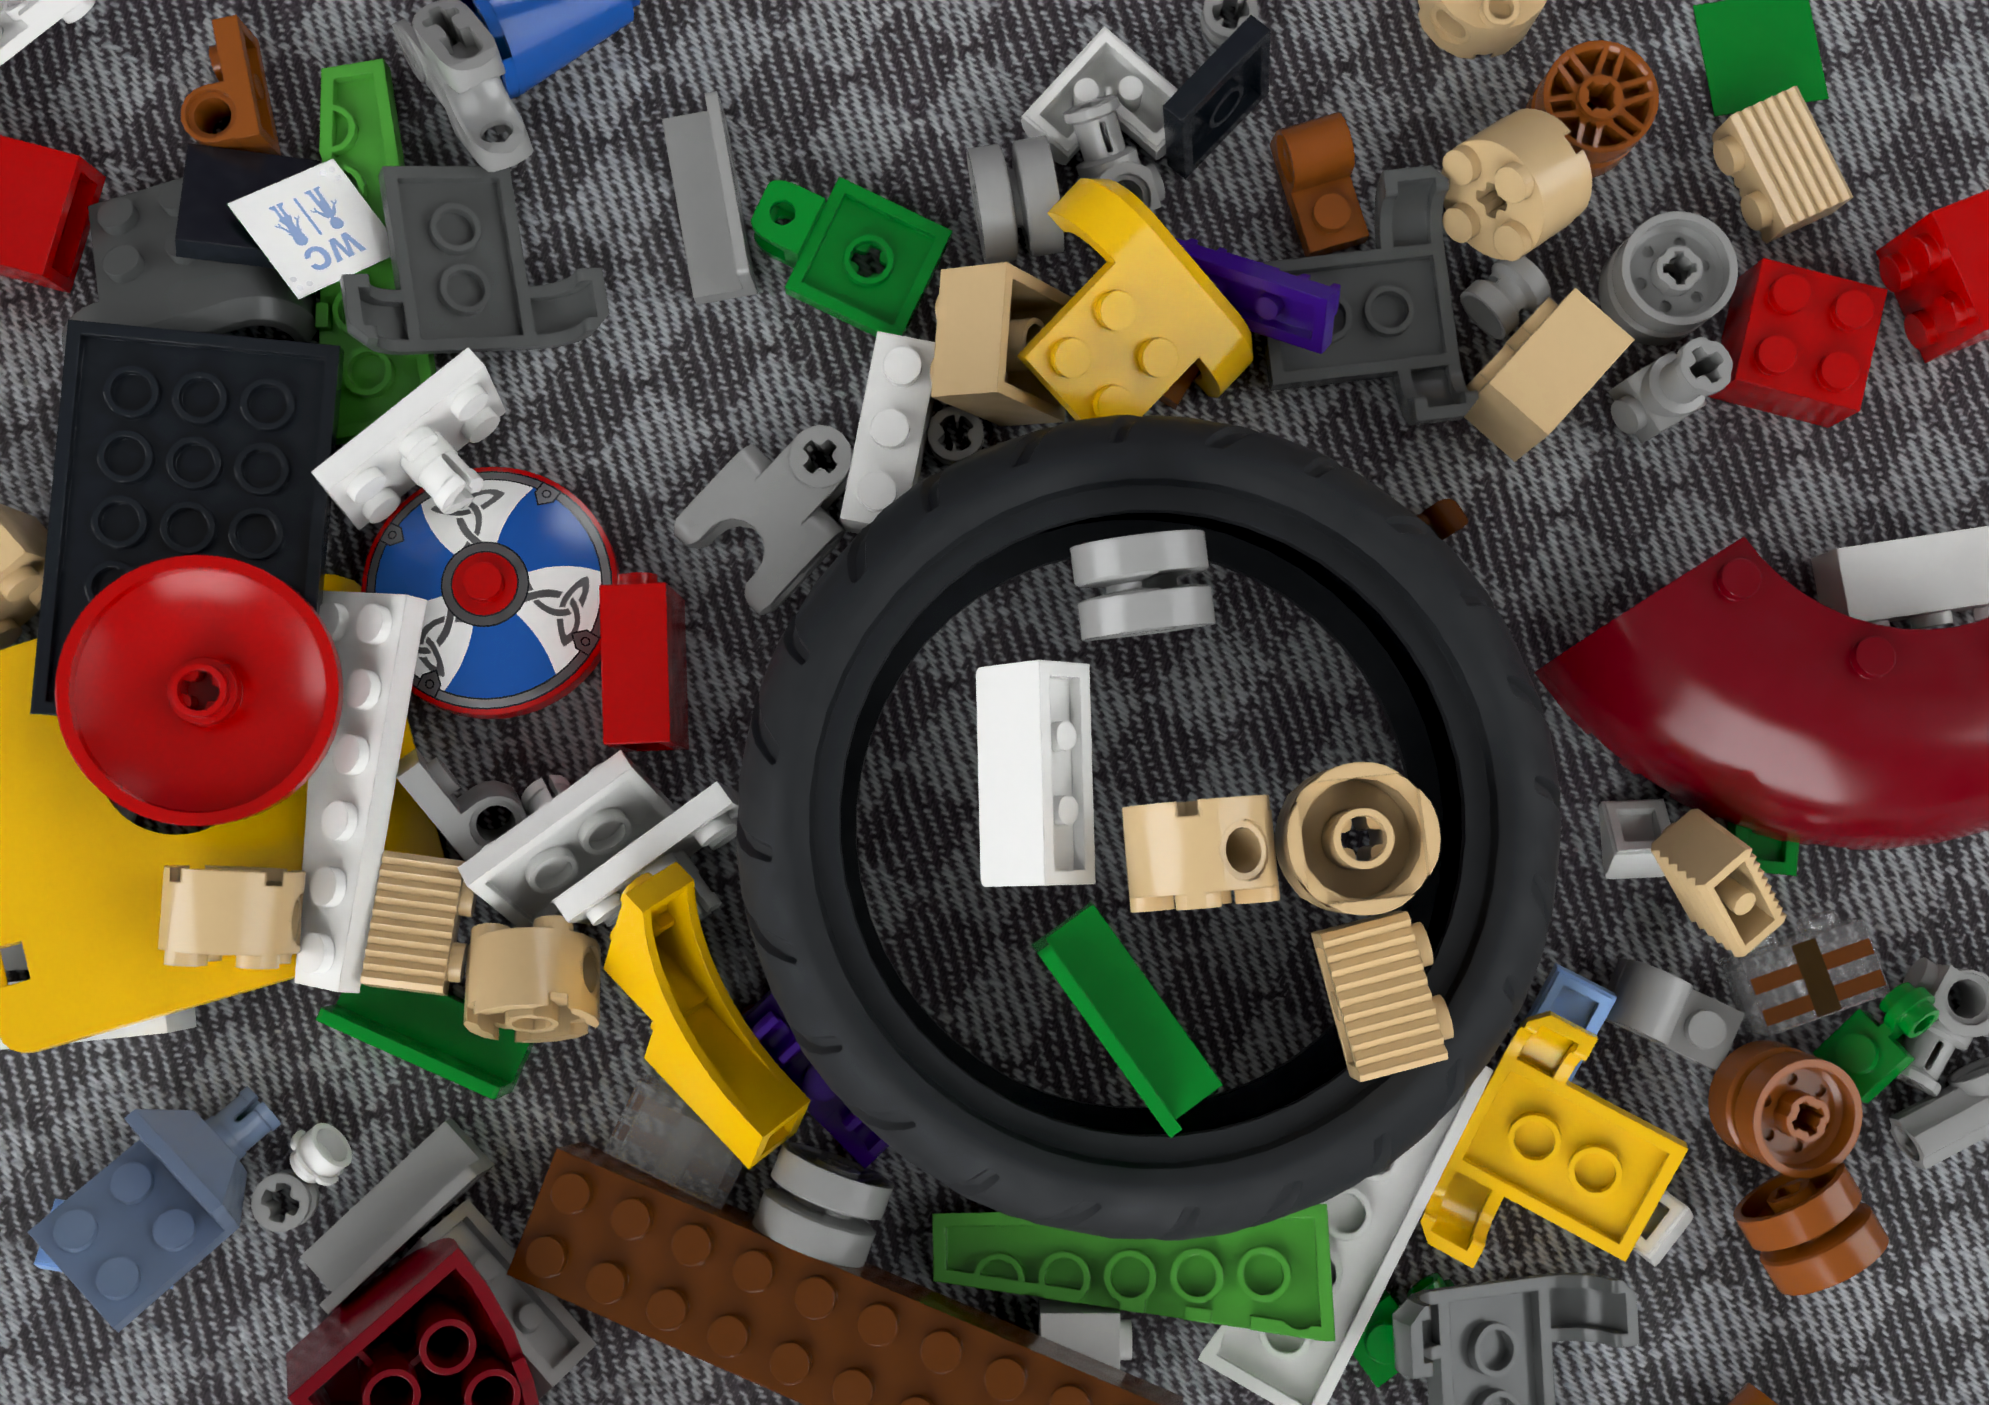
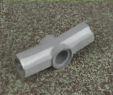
(1946, 1122)

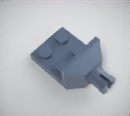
(155, 1206)

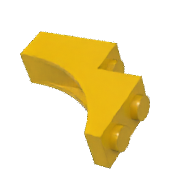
(697, 1030)

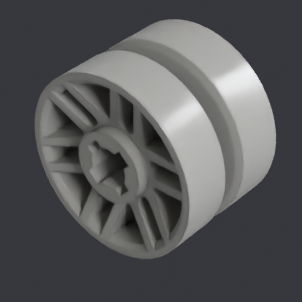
(1014, 199)
(1668, 277)
(1142, 584)
(822, 1205)

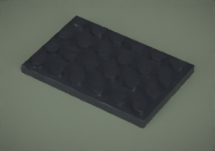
(182, 453)

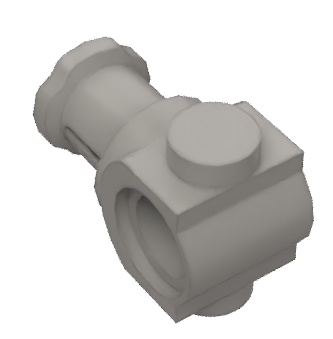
(1106, 152)
(1670, 388)
(1951, 1029)

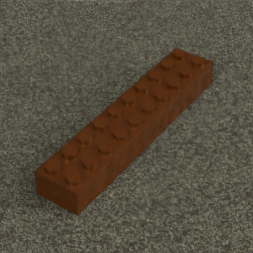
(779, 1316)

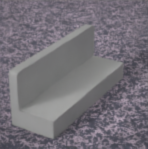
(709, 204)
(395, 1212)
(544, 1328)

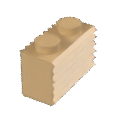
(1780, 165)
(1718, 882)
(417, 925)
(1383, 995)

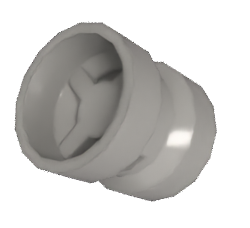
(1504, 295)

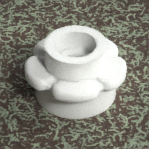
(320, 1154)

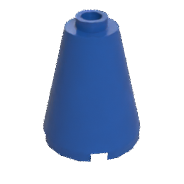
(547, 34)

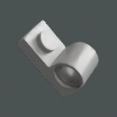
(455, 817)
(1672, 1013)

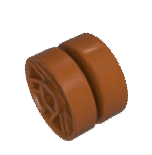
(1603, 99)
(1785, 1108)
(1811, 1230)

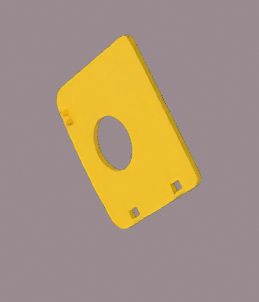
(89, 881)

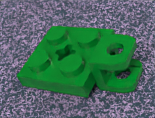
(829, 234)

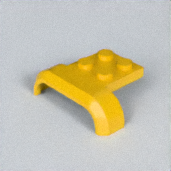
(1136, 317)
(1550, 1152)

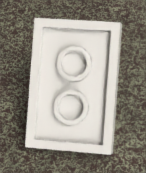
(417, 446)
(700, 822)
(564, 838)

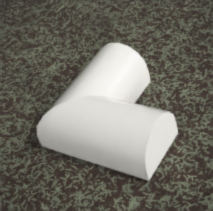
(1099, 71)

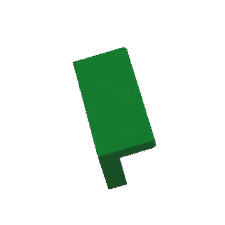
(1127, 1016)
(431, 1036)

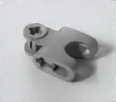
(463, 70)
(779, 503)

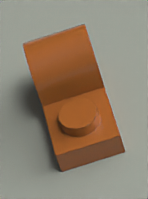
(238, 94)
(1315, 174)

